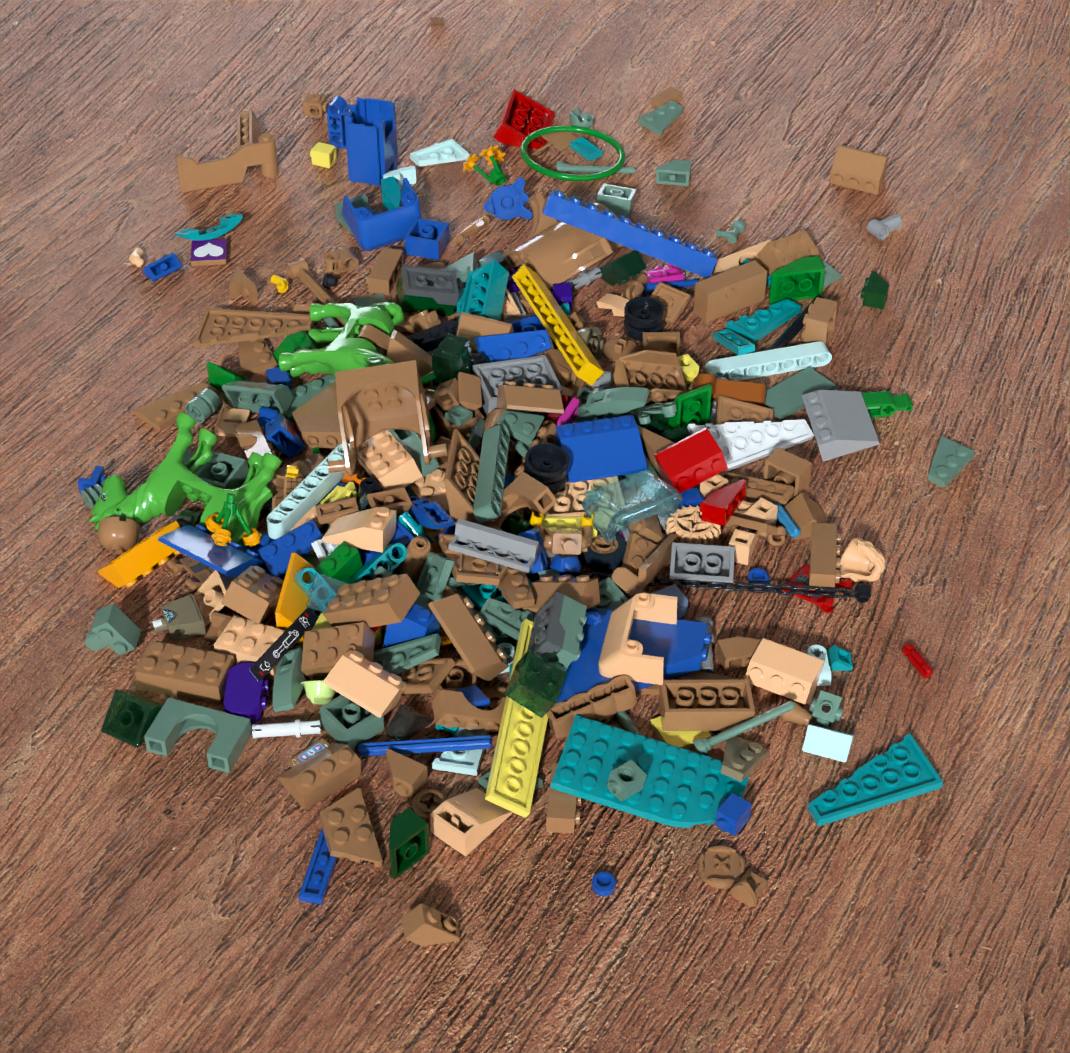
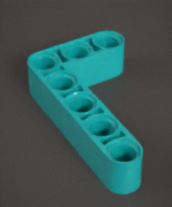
(388, 561)

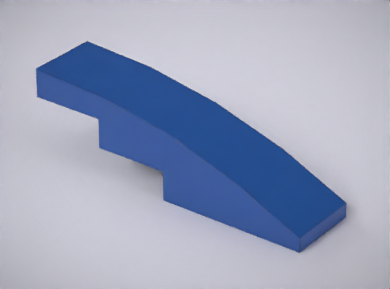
(429, 513)

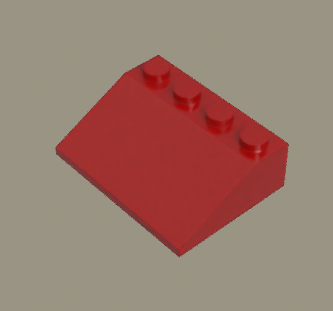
(520, 118)

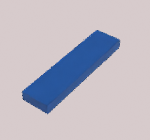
(318, 873)

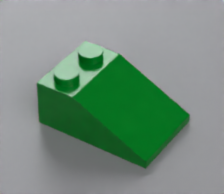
(797, 280)
(692, 408)

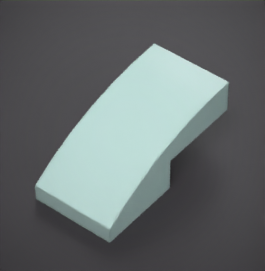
(399, 174)

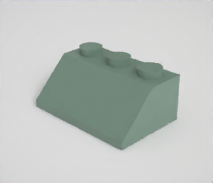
(254, 395)

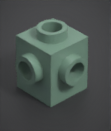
(826, 700)

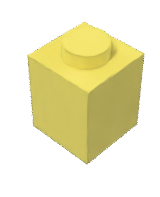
(323, 155)

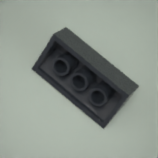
(433, 336)

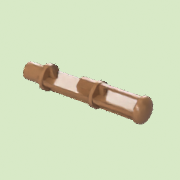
(472, 229)

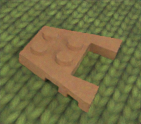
(472, 569)

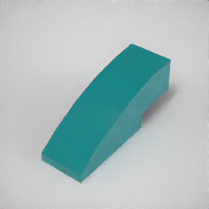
(390, 193)

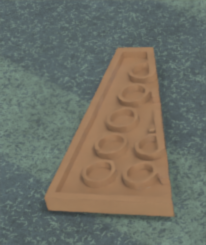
(232, 326)

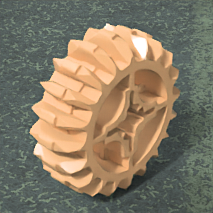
(690, 528)

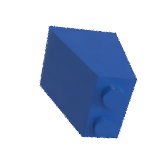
(417, 624)

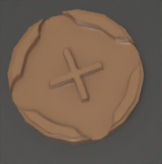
(721, 867)

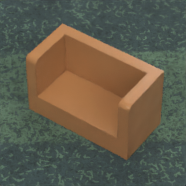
(662, 341)

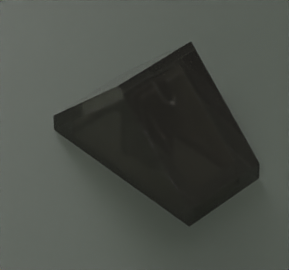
(407, 722)

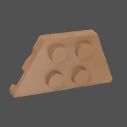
(350, 830)

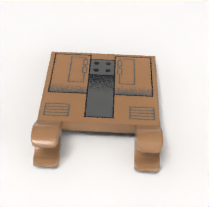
(198, 570)

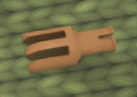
(635, 288)

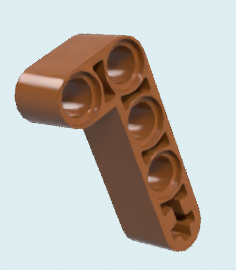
(743, 391)

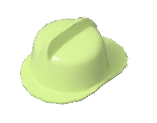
(318, 692)

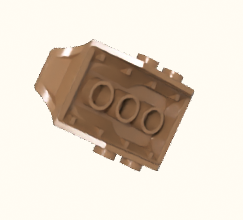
(651, 370)

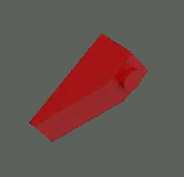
(722, 503)

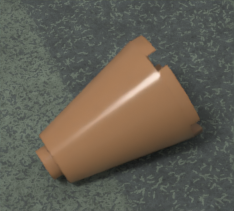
(416, 555)

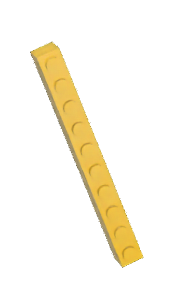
(558, 325)

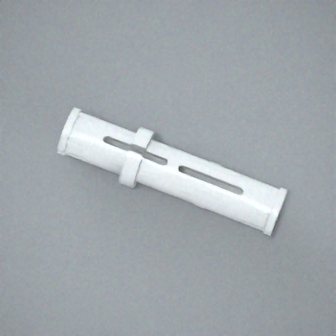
(286, 729)

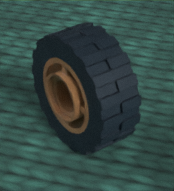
(604, 555)

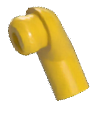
(281, 284)

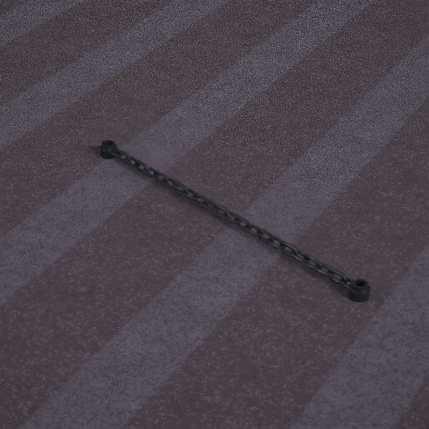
(861, 592)

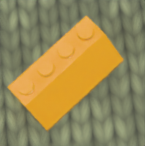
(139, 559)
(292, 598)

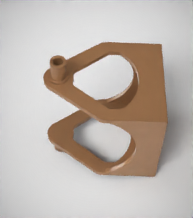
(380, 401)

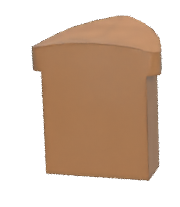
(749, 888)

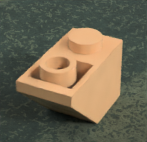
(744, 545)

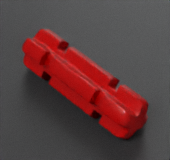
(917, 660)

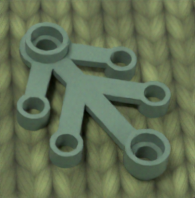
(668, 409)

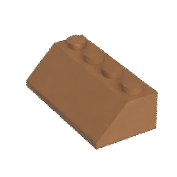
(470, 636)

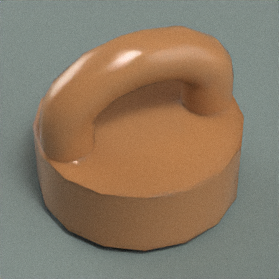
(781, 533)

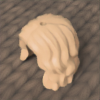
(861, 561)

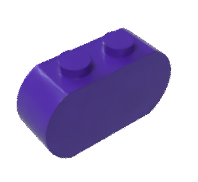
(245, 693)

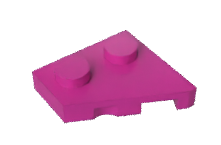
(664, 274)

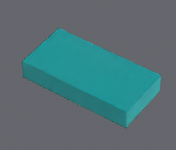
(586, 149)

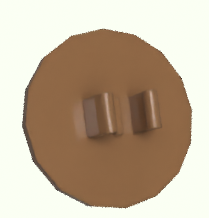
(618, 348)

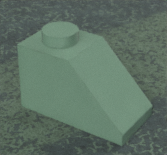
(674, 173)

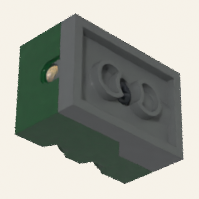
(427, 290)

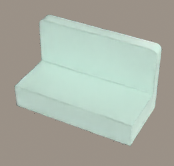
(827, 742)

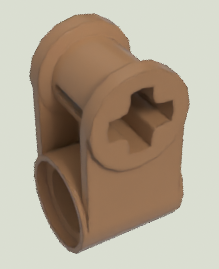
(340, 261)

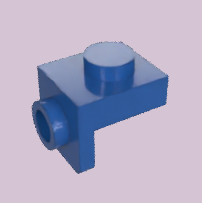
(96, 478)

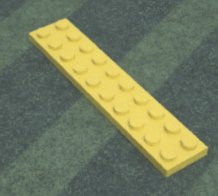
(517, 748)

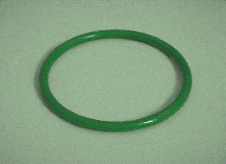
(570, 177)

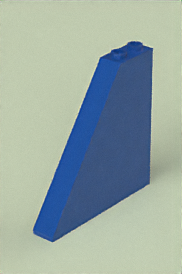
(678, 643)

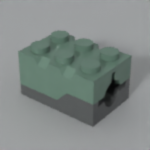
(558, 630)

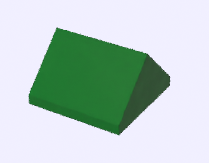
(220, 375)

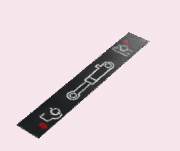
(283, 644)

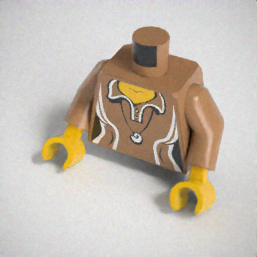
(562, 539)

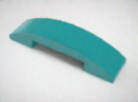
(227, 223)

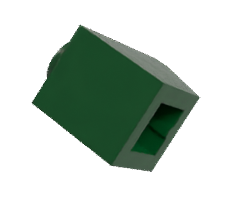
(875, 291)

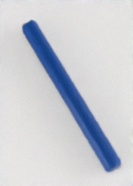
(426, 745)

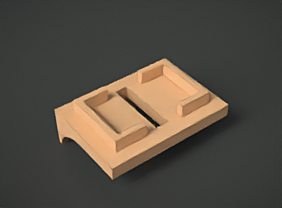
(228, 419)

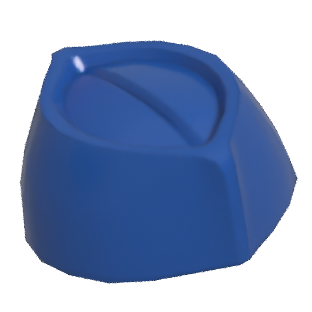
(565, 563)

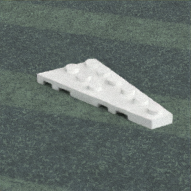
(752, 441)

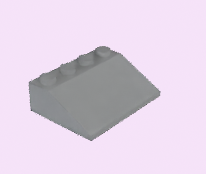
(523, 370)
(839, 422)

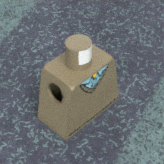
(181, 619)

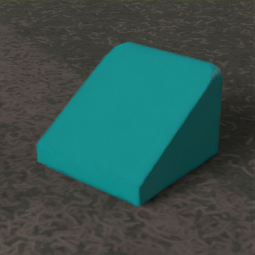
(839, 659)

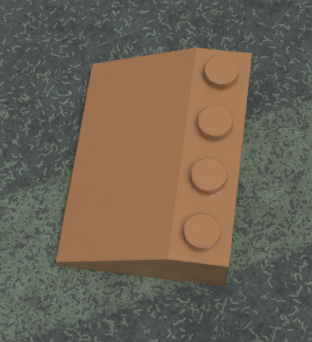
(461, 478)

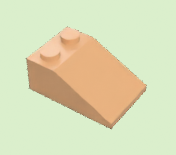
(364, 529)

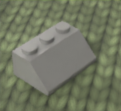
(702, 562)

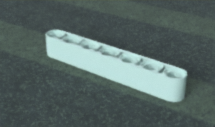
(770, 362)
(304, 496)

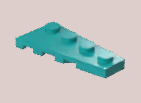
(764, 321)

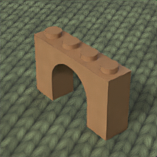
(523, 493)

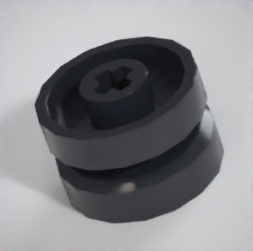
(643, 315)
(548, 466)

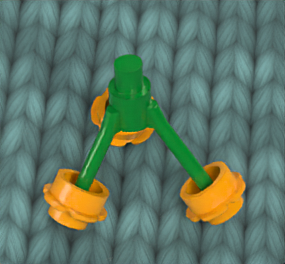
(218, 525)

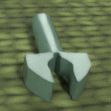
(584, 393)

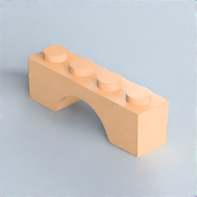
(736, 259)
(760, 511)

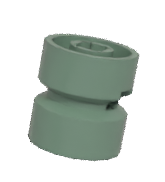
(203, 405)

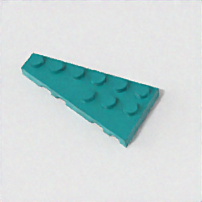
(880, 782)

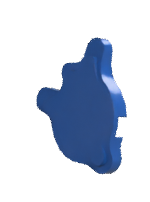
(509, 201)

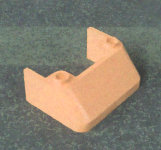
(624, 656)

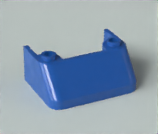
(386, 227)

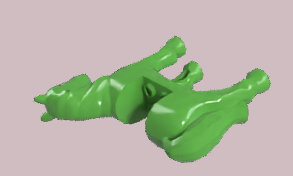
(345, 350)
(176, 480)

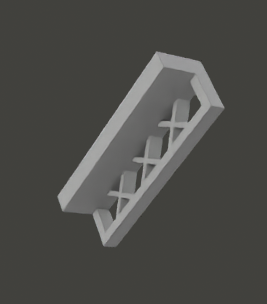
(496, 543)

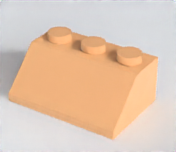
(784, 671)
(365, 683)

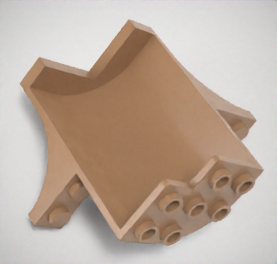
(557, 248)

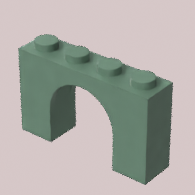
(180, 717)

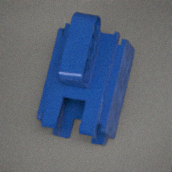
(367, 135)

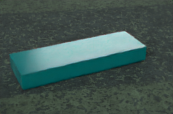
(733, 341)

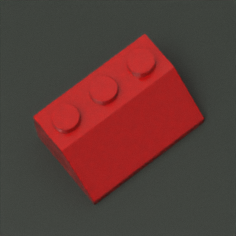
(691, 461)

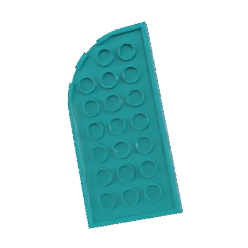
(679, 783)

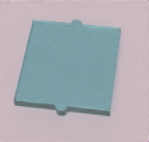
(323, 591)

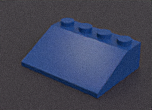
(602, 448)
(200, 546)

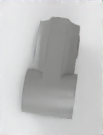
(881, 228)

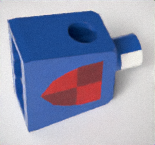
(279, 432)

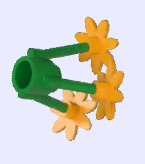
(496, 175)

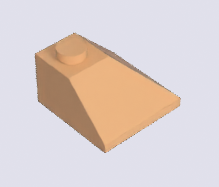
(211, 595)

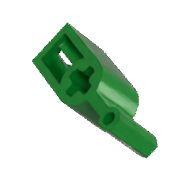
(884, 404)

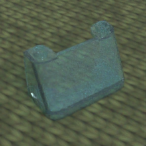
(629, 502)

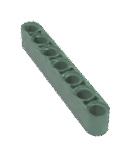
(491, 474)

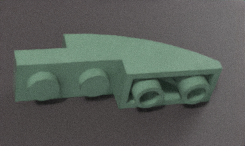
(612, 400)
(288, 679)

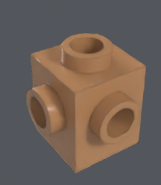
(315, 105)

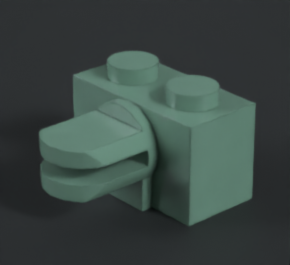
(114, 630)

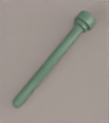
(562, 167)
(704, 745)

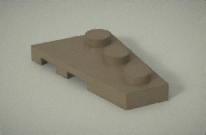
(742, 757)

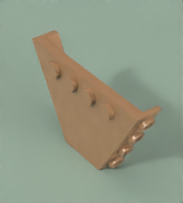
(319, 420)

